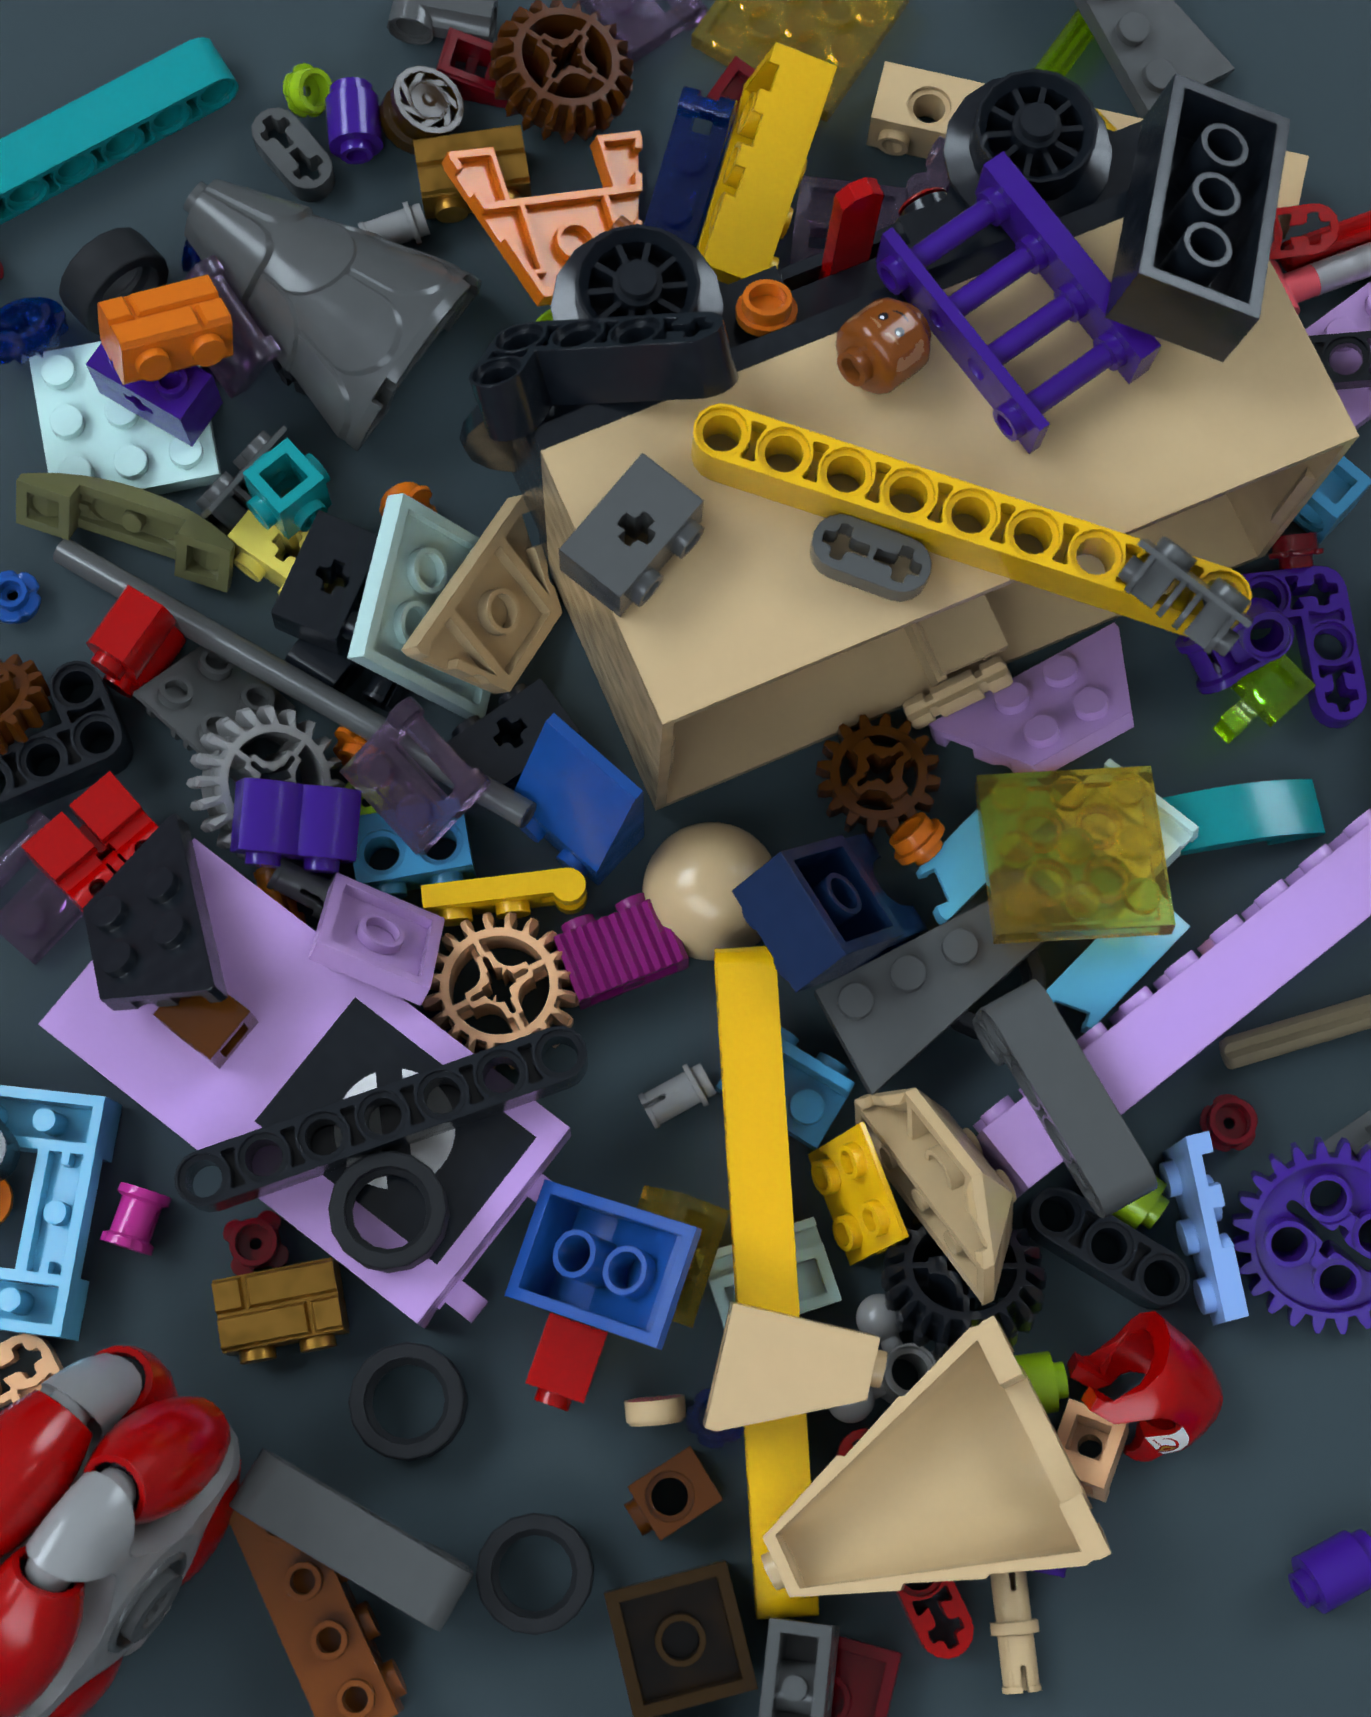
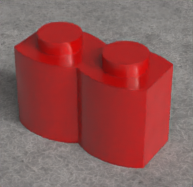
(134, 642)

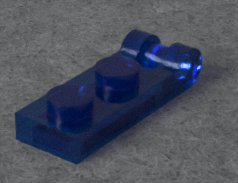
(690, 165)

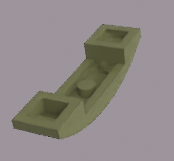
(128, 514)

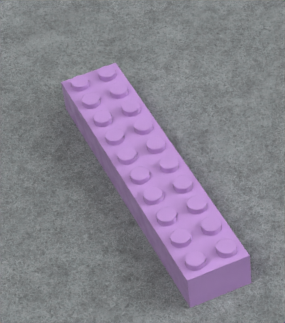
(1201, 995)

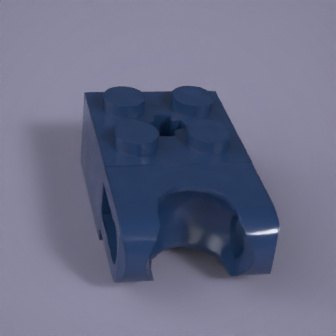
(825, 910)

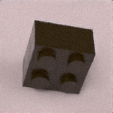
(680, 1640)

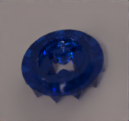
(18, 339)

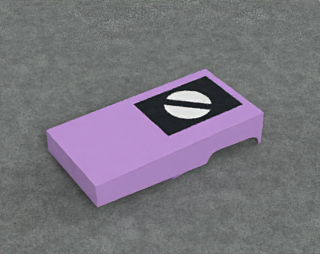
(313, 1046)

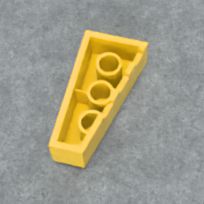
(764, 162)

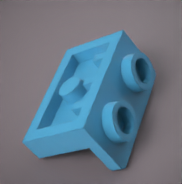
(813, 1091)

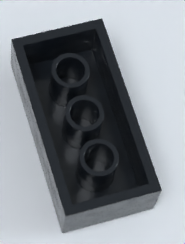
(1199, 219)

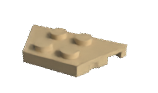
(491, 609)

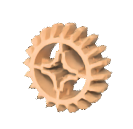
(524, 977)

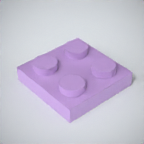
(377, 939)

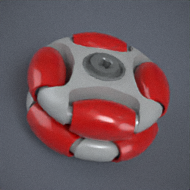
(103, 1517)

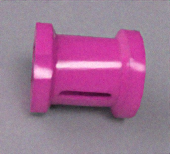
(135, 1218)

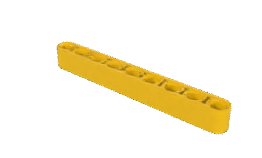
(940, 500)

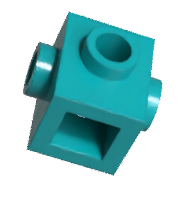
(287, 489)

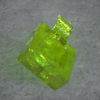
(1264, 693)

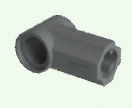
(421, 20)

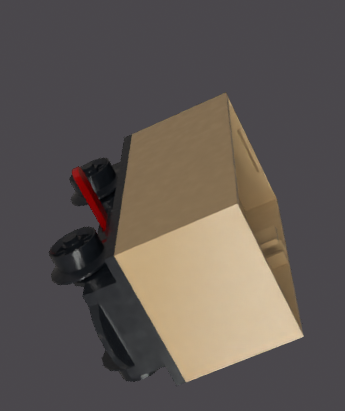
(744, 636)

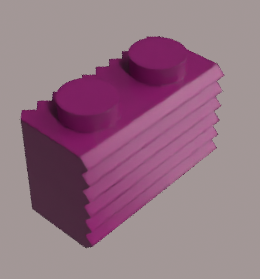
(618, 951)

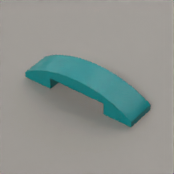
(1251, 814)

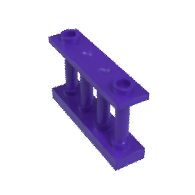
(1043, 248)

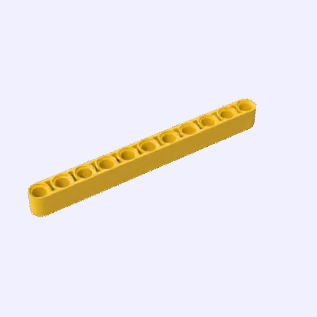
(761, 1230)

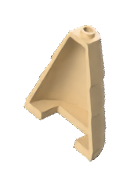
(941, 1488)

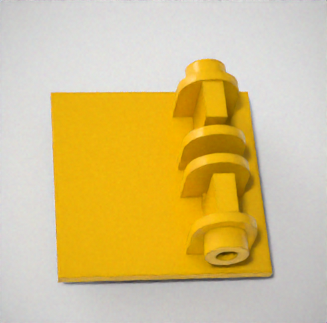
(857, 1195)

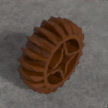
(544, 43)

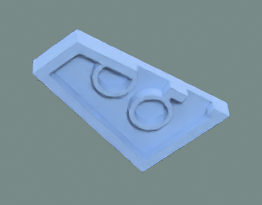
(1200, 1206)

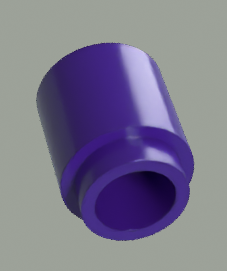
(353, 120)
(1332, 1571)

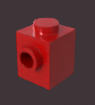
(565, 1361)

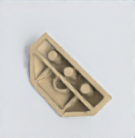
(943, 1182)

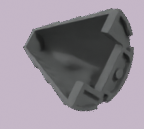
(331, 295)

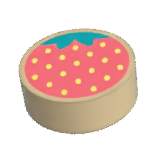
(655, 1410)

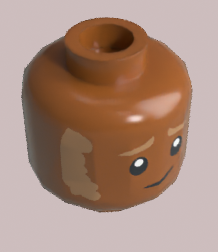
(883, 345)

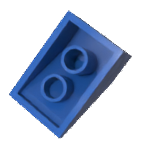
(581, 802)
(603, 1263)

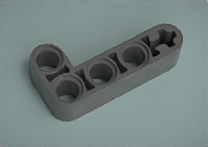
(1066, 1096)
(352, 1540)

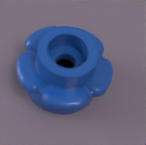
(28, 598)

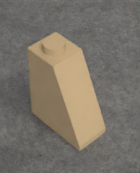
(787, 1367)

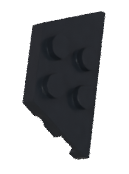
(154, 927)

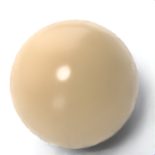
(694, 881)

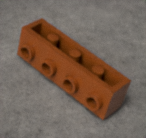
(321, 1628)

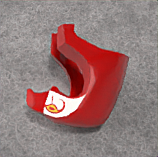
(1172, 1401)

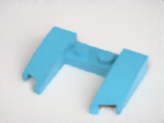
(1096, 977)
(71, 1142)

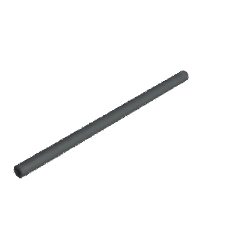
(277, 672)

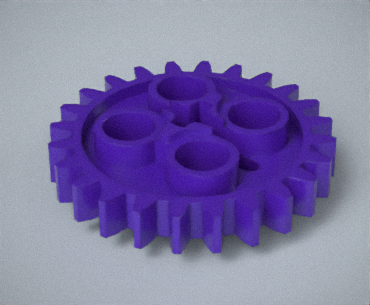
(1296, 1274)

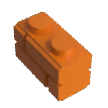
(165, 329)

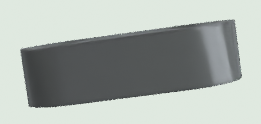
(301, 148)
(877, 544)

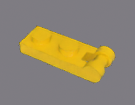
(506, 894)

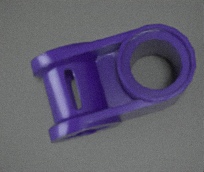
(1245, 654)

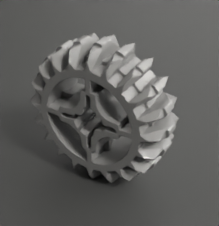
(226, 759)

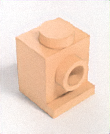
(1082, 1425)

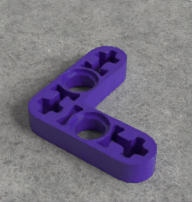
(1313, 620)

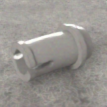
(399, 225)
(677, 1095)

